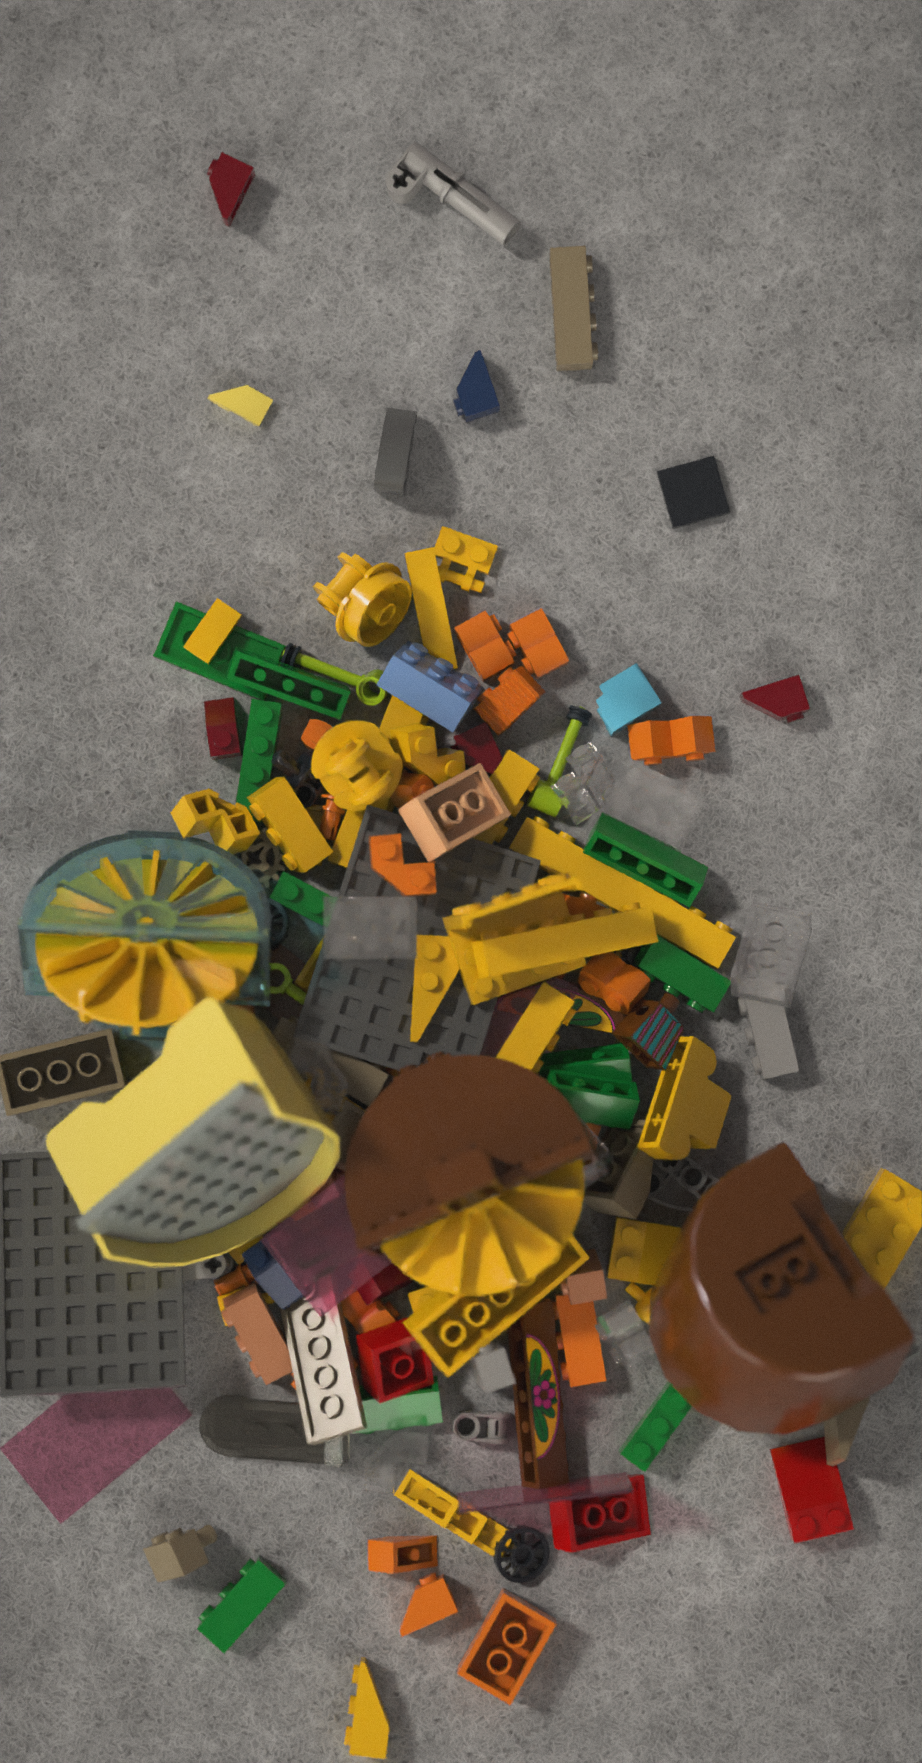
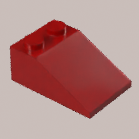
(810, 1491)
(600, 1519)

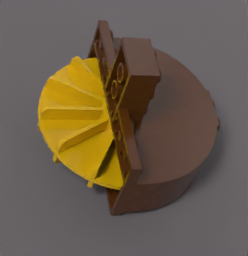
(467, 1174)

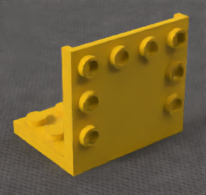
(528, 907)

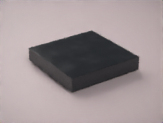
(693, 492)

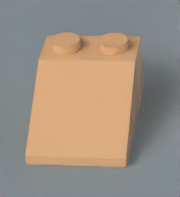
(454, 812)

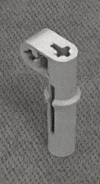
(451, 189)

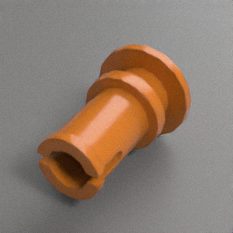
(330, 818)
(234, 1280)

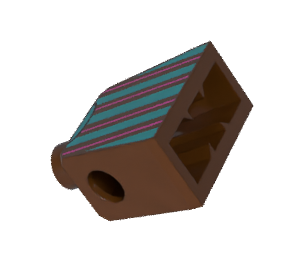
(651, 1031)

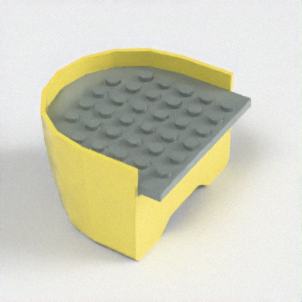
(198, 1145)

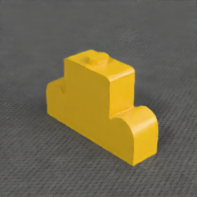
(685, 1105)

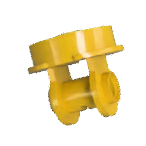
(365, 599)
(356, 765)

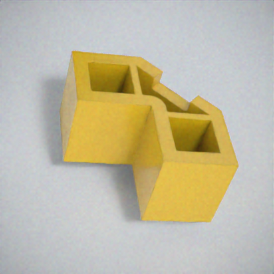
(420, 755)
(227, 823)

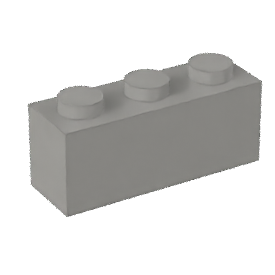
(770, 1037)
(491, 1368)

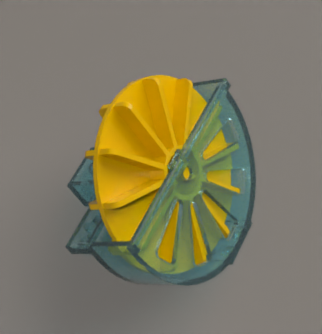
(146, 931)

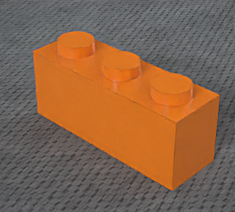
(579, 1341)

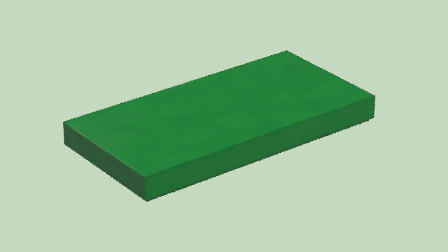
(180, 627)

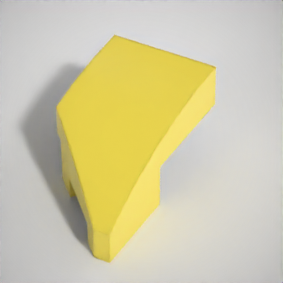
(244, 402)

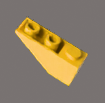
(370, 1722)

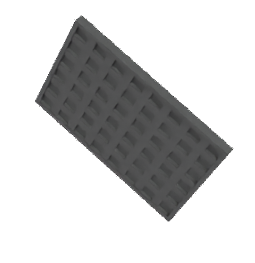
(367, 1004)
(67, 1310)

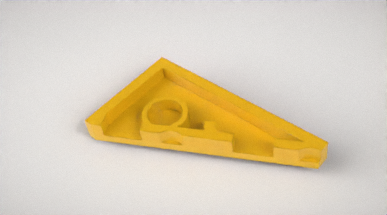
(433, 975)

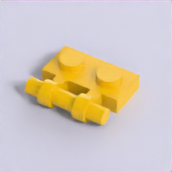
(467, 552)

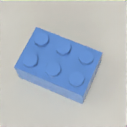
(430, 685)

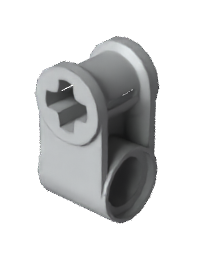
(206, 1269)
(483, 1426)

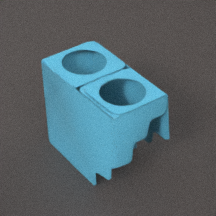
(626, 699)

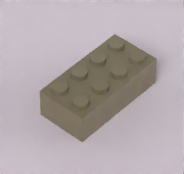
(61, 1072)

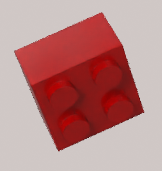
(392, 1362)

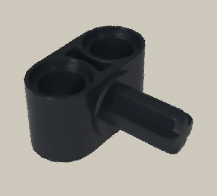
(299, 775)

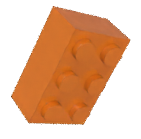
(506, 1646)

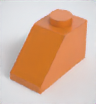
(402, 1553)
(429, 1603)

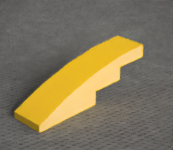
(430, 604)
(444, 1510)

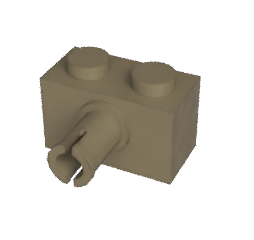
(179, 1552)

